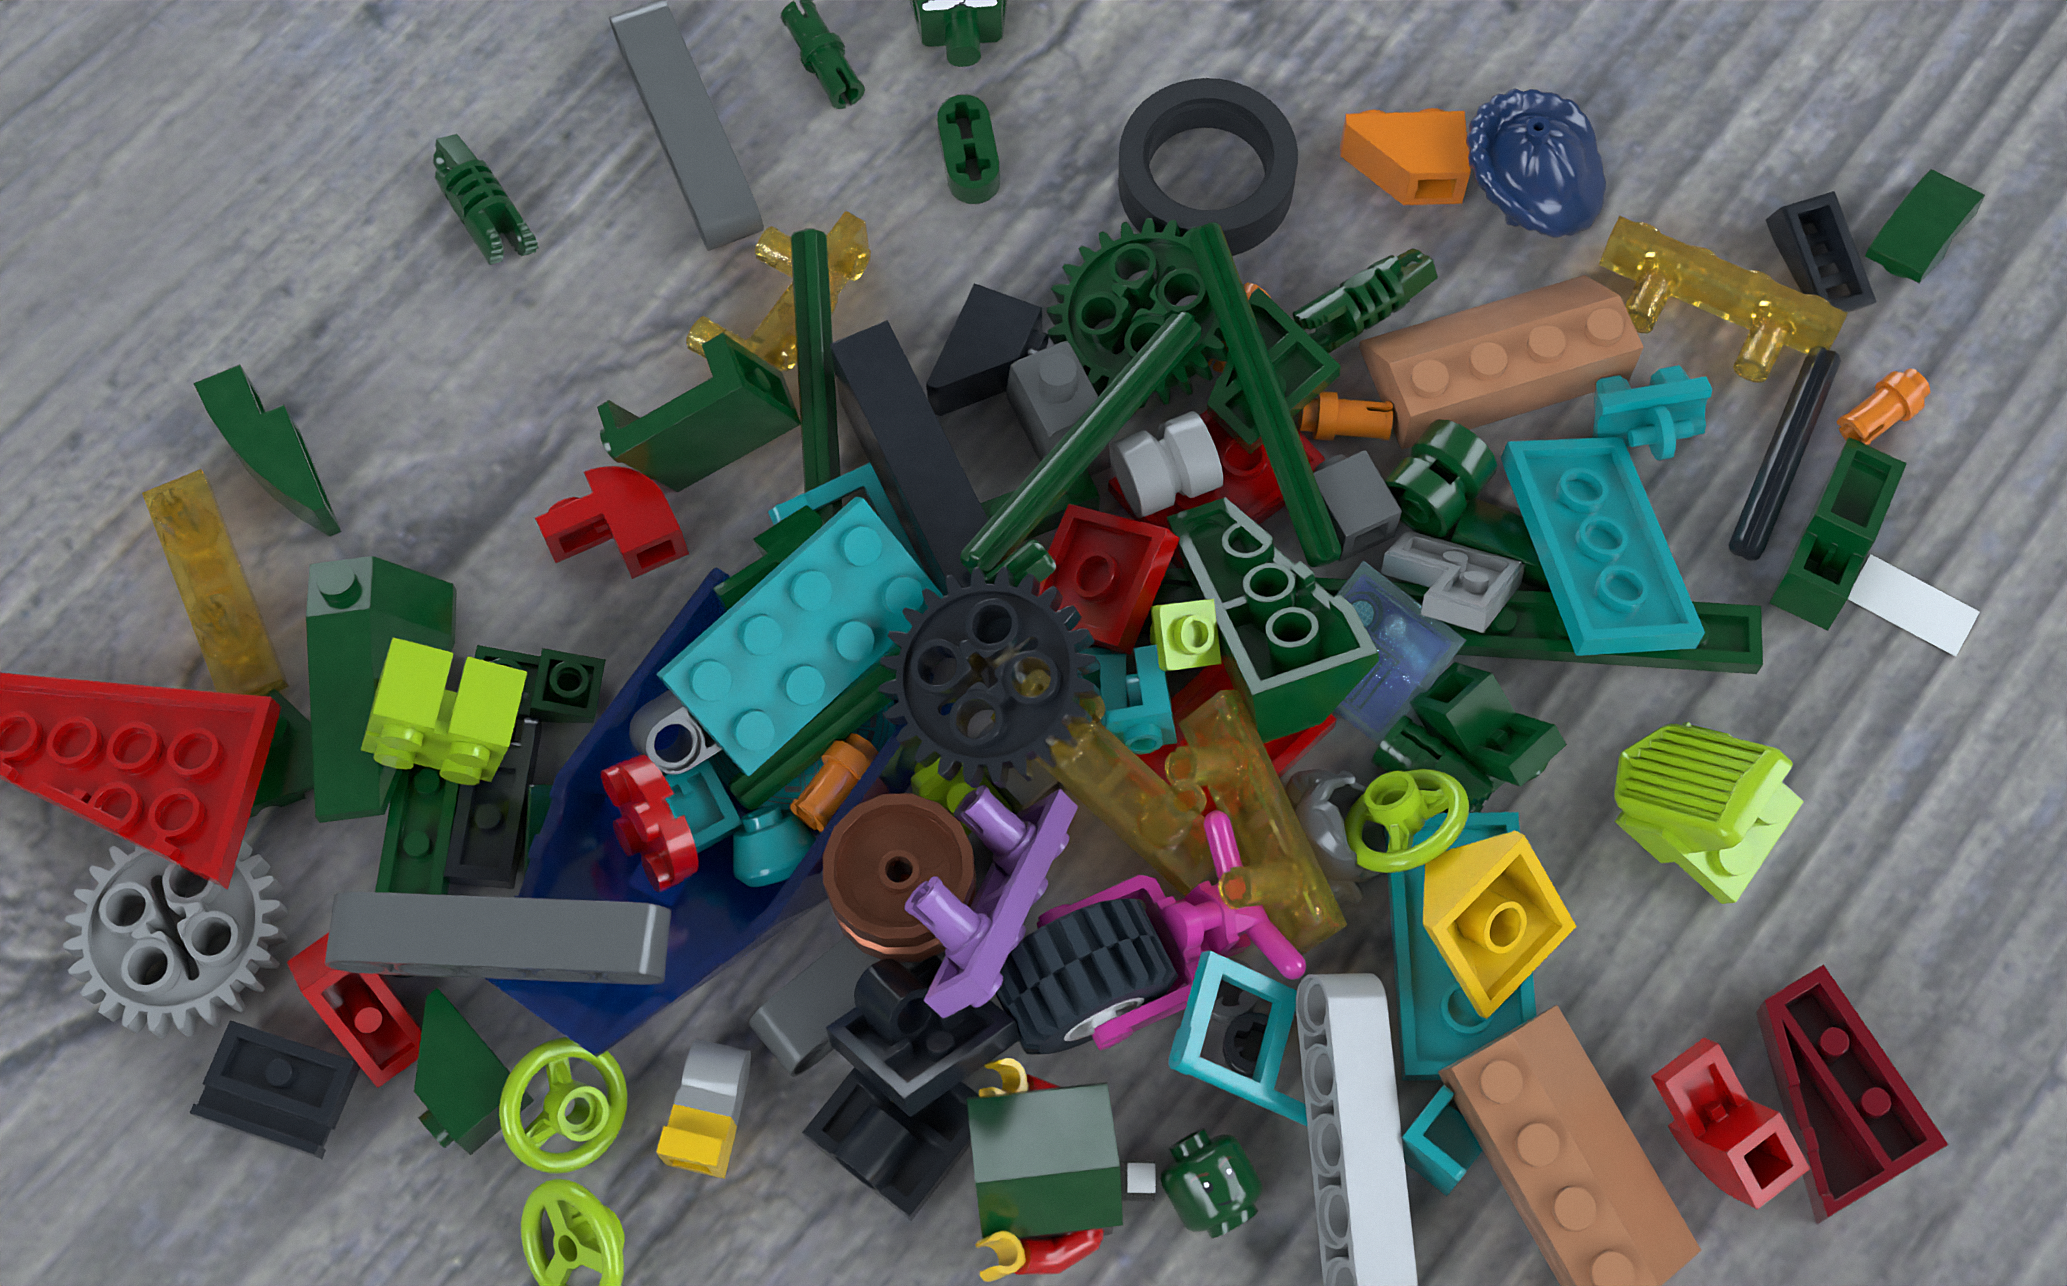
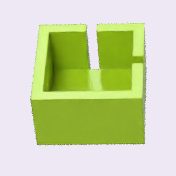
(440, 728)

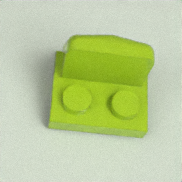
(1705, 803)

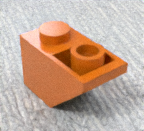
(1410, 154)

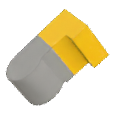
(706, 1109)

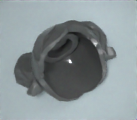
(1321, 808)

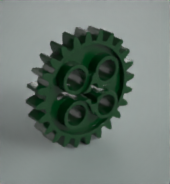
(1138, 306)

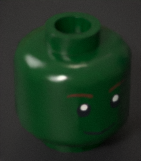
(1211, 1183)

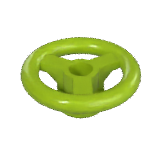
(1403, 809)
(591, 1119)
(584, 1234)

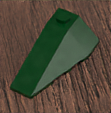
(349, 627)
(1279, 632)

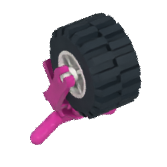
(1117, 968)

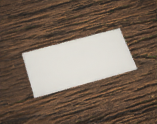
(1913, 605)

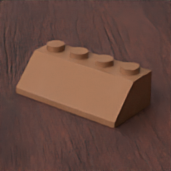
(1503, 357)
(1569, 1158)

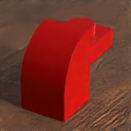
(620, 508)
(1724, 1133)

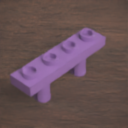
(993, 926)

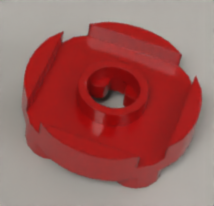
(649, 823)

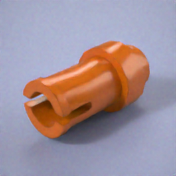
(1895, 399)
(1346, 417)
(828, 789)

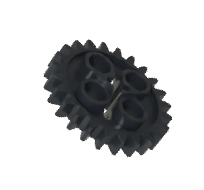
(1023, 724)

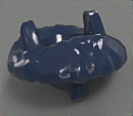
(1538, 161)

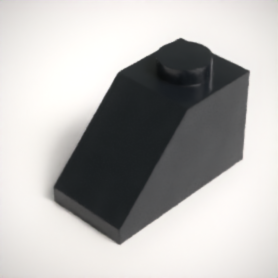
(981, 347)

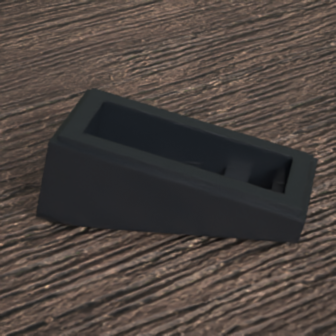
(1832, 230)

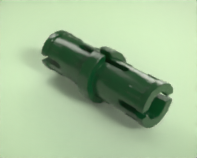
(822, 53)

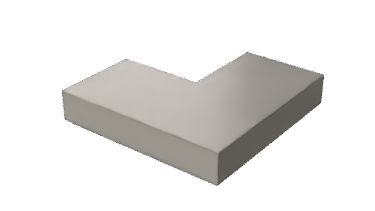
(1464, 582)

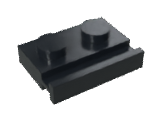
(276, 1089)

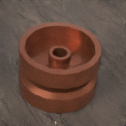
(866, 862)

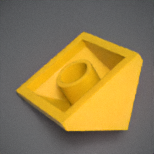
(1493, 916)

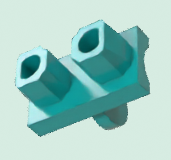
(1652, 414)

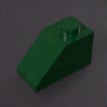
(458, 1078)

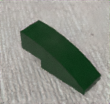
(268, 446)
(1838, 534)

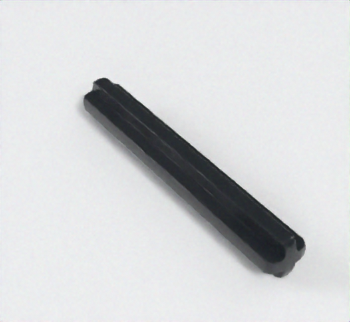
(1784, 453)

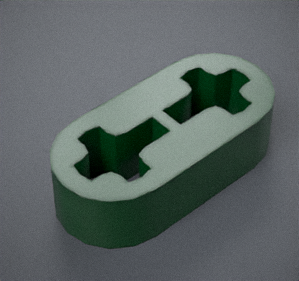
(958, 150)

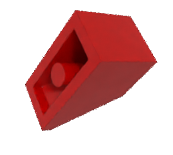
(360, 1012)

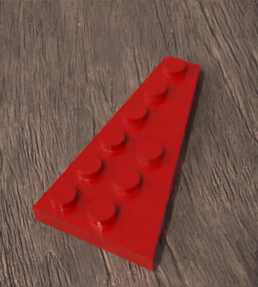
(141, 761)

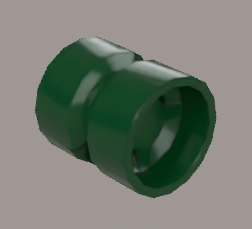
(1438, 478)

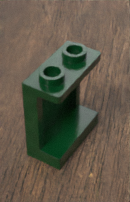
(707, 425)

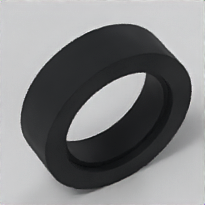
(1219, 106)

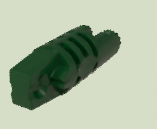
(480, 200)
(1366, 298)

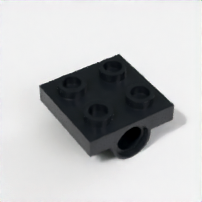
(907, 1044)
(887, 1149)

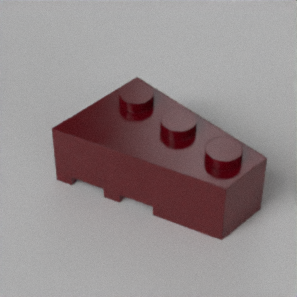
(1841, 1094)

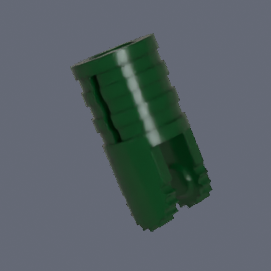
(1413, 748)

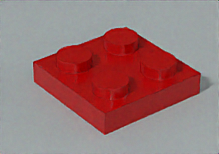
(1109, 572)

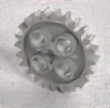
(120, 956)

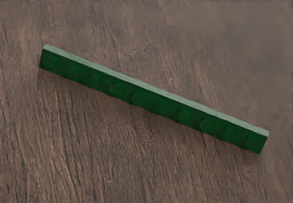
(1534, 630)

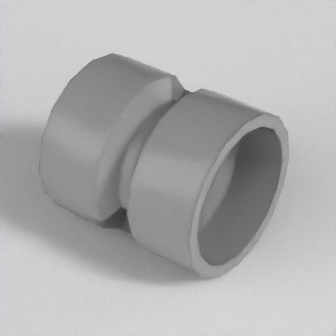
(1173, 462)

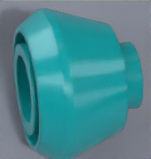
(769, 846)

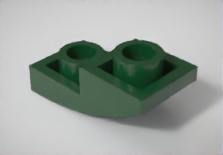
(1924, 226)
(557, 683)

